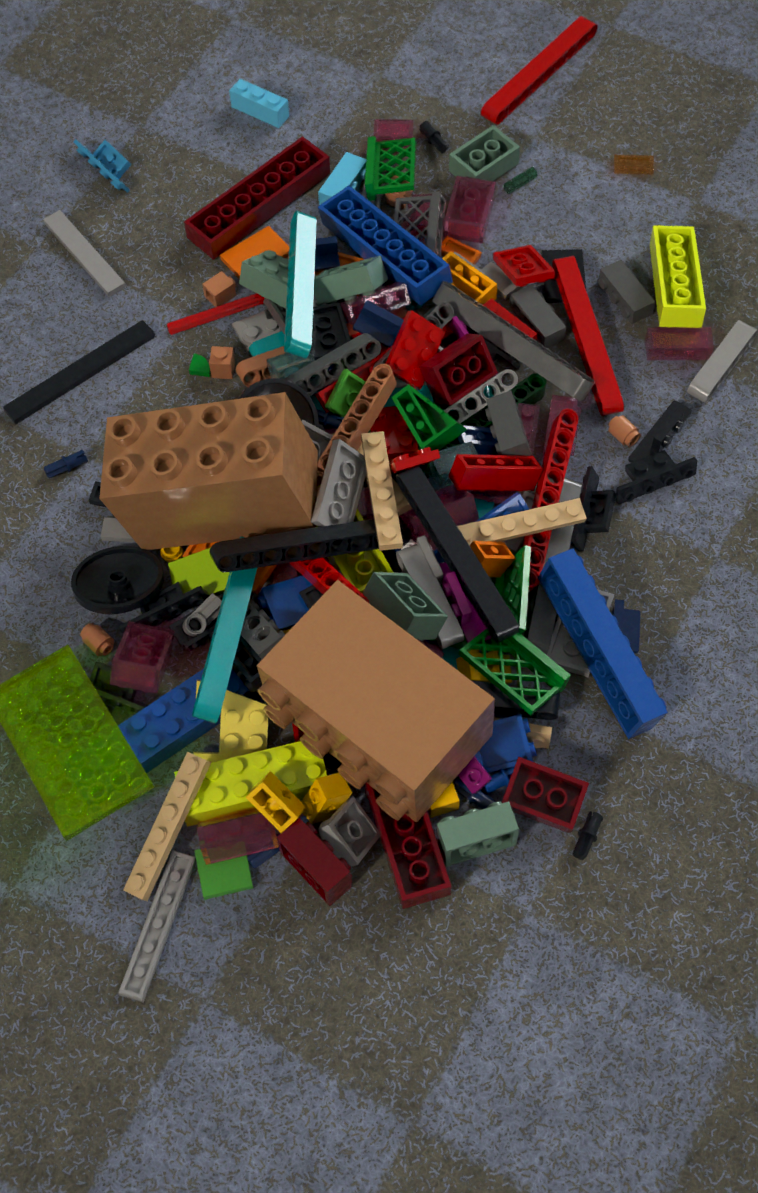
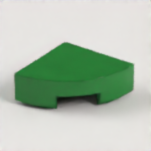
(199, 366)

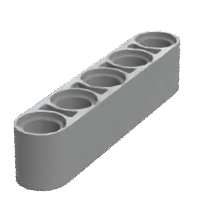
(722, 361)
(479, 397)
(415, 564)

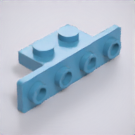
(110, 161)

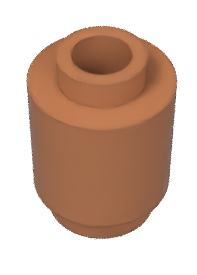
(624, 430)
(97, 639)

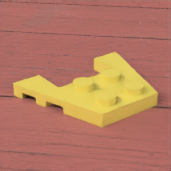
(241, 727)

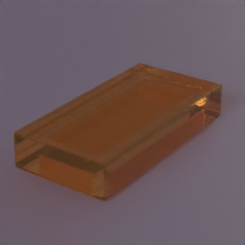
(633, 164)

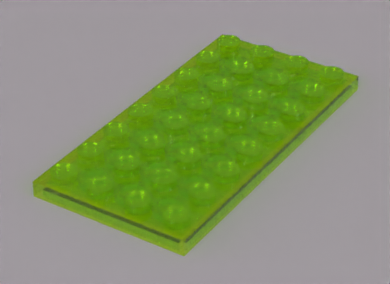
(70, 743)

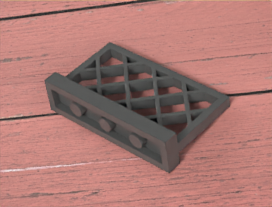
(435, 221)

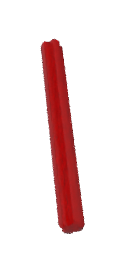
(215, 313)

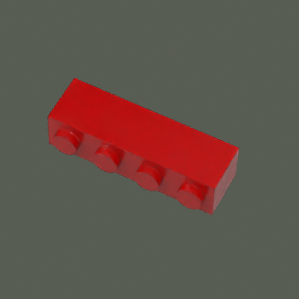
(495, 472)

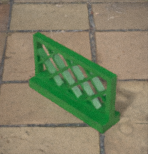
(375, 166)
(514, 587)
(525, 655)

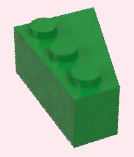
(426, 420)

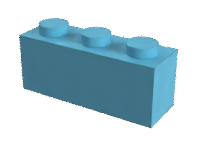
(259, 103)
(349, 171)

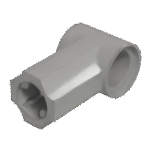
(205, 614)

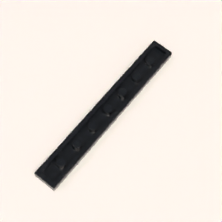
(78, 372)

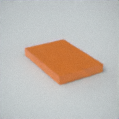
(256, 244)

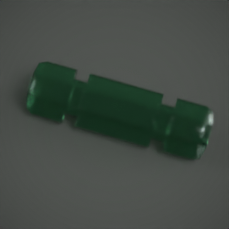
(520, 180)

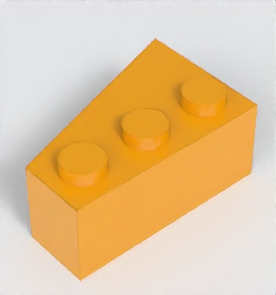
(470, 279)

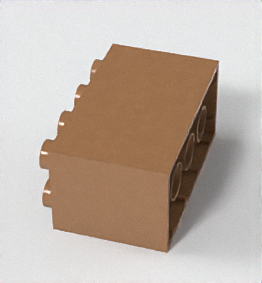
(210, 472)
(375, 702)

